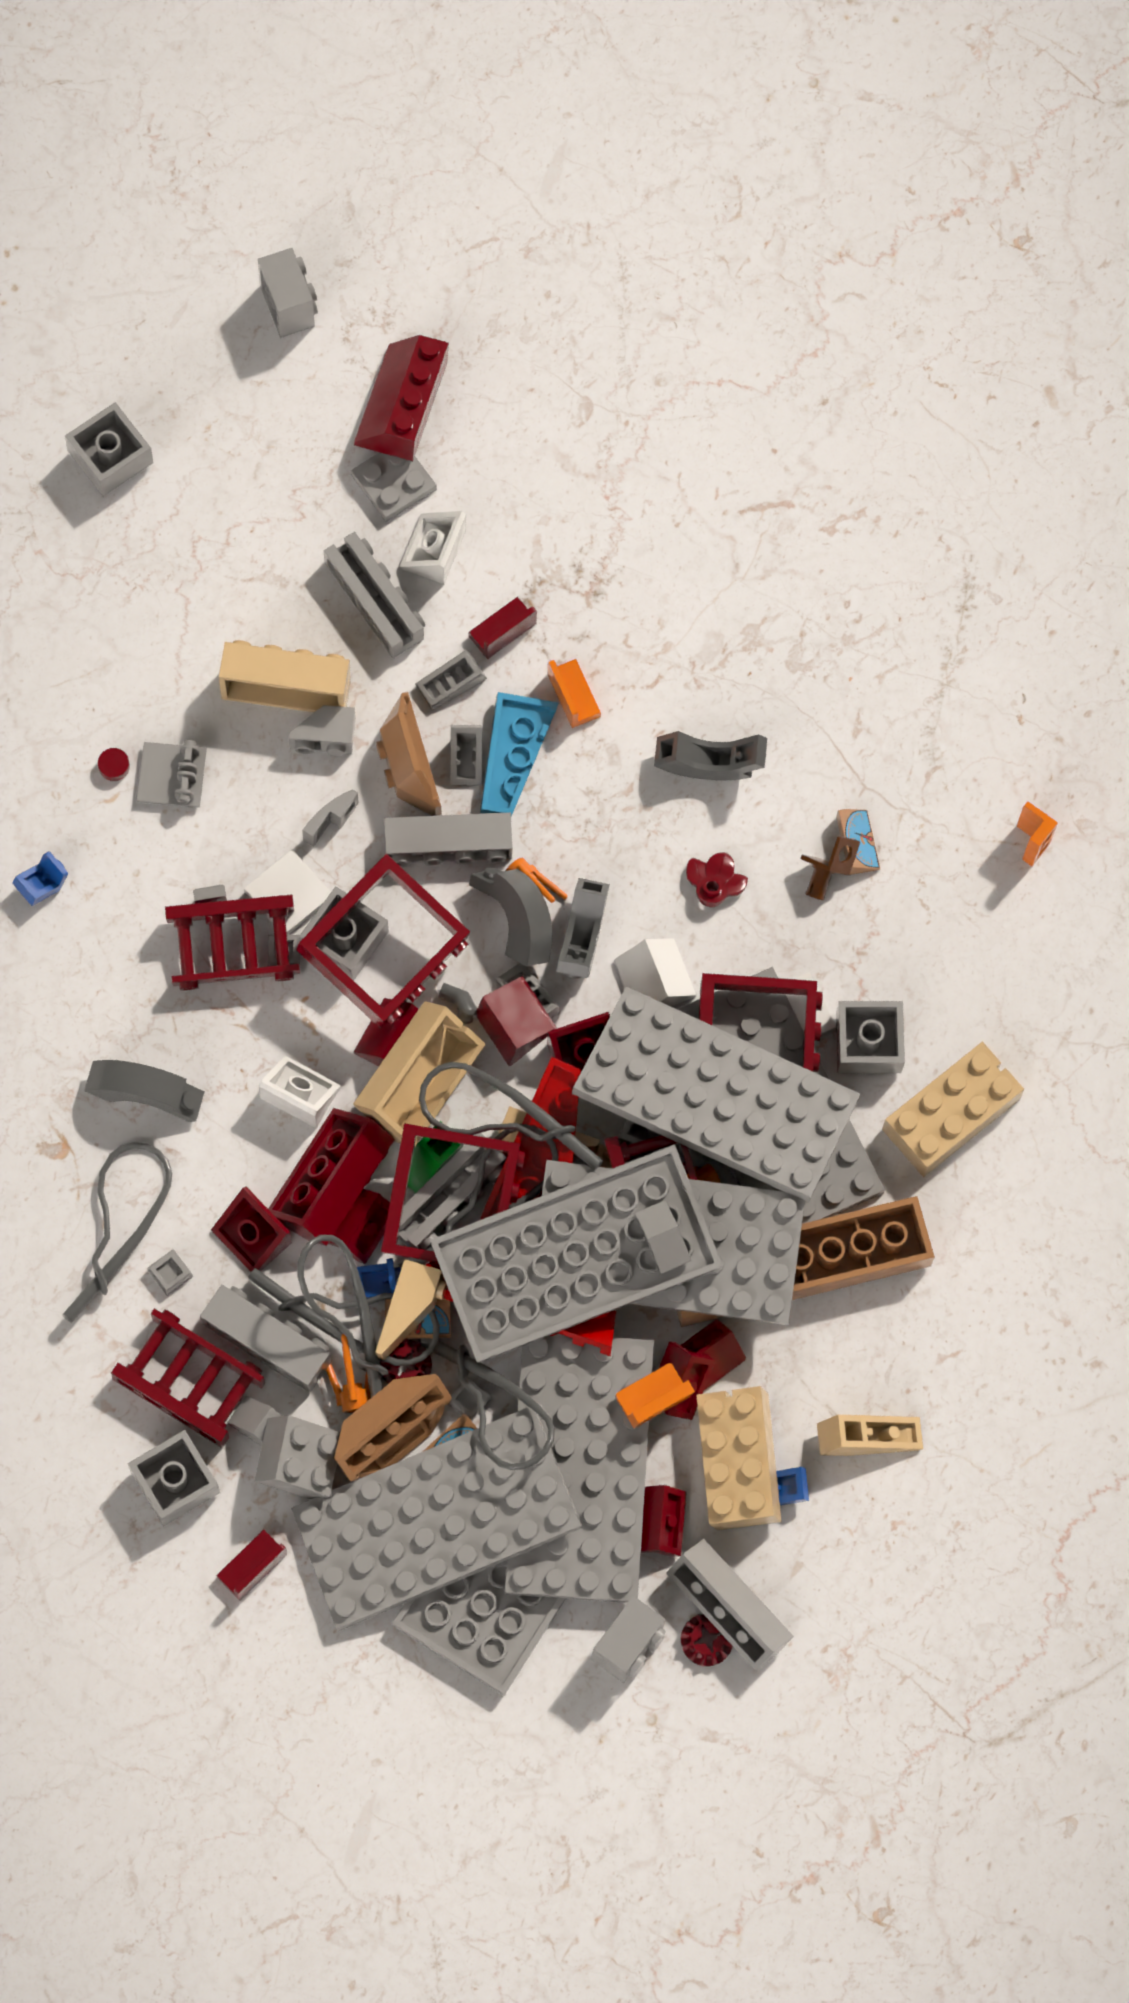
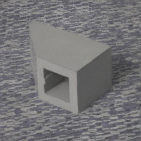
(326, 730)

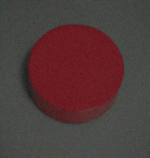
(113, 764)

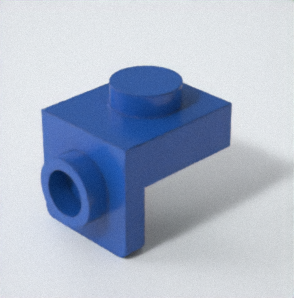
(41, 880)
(379, 1278)
(792, 1485)

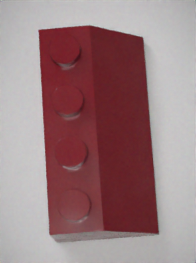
(403, 396)
(331, 1174)

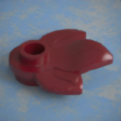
(715, 875)

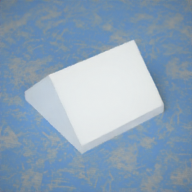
(434, 545)
(656, 971)
(298, 1091)

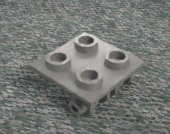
(172, 774)

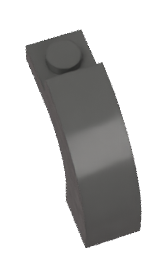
(709, 759)
(525, 910)
(583, 928)
(146, 1085)

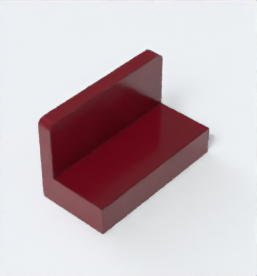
(503, 627)
(364, 1225)
(719, 1344)
(689, 1367)
(663, 1520)
(252, 1564)

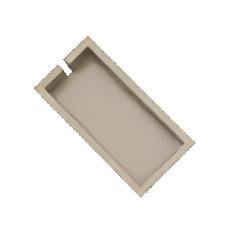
(283, 677)
(425, 1043)
(952, 1109)
(738, 1458)

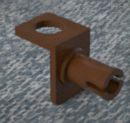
(823, 869)

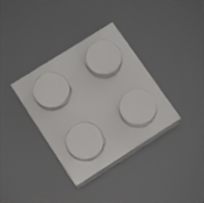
(393, 483)

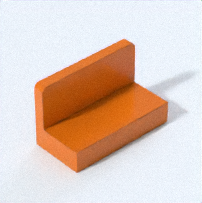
(573, 692)
(1039, 827)
(653, 1395)

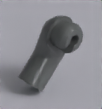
(463, 1001)

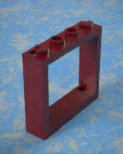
(806, 988)
(413, 989)
(509, 1190)

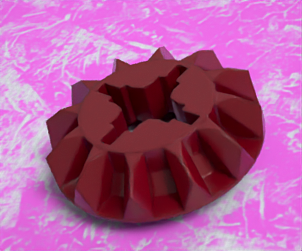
(403, 1350)
(700, 1653)

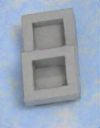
(335, 811)

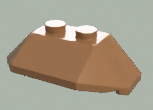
(407, 759)
(390, 1424)

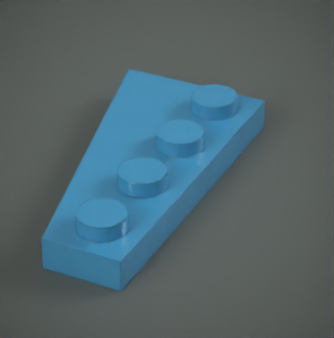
(514, 744)

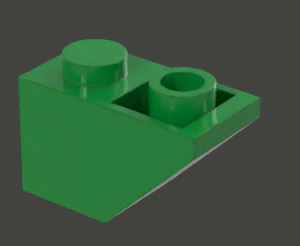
(428, 1159)

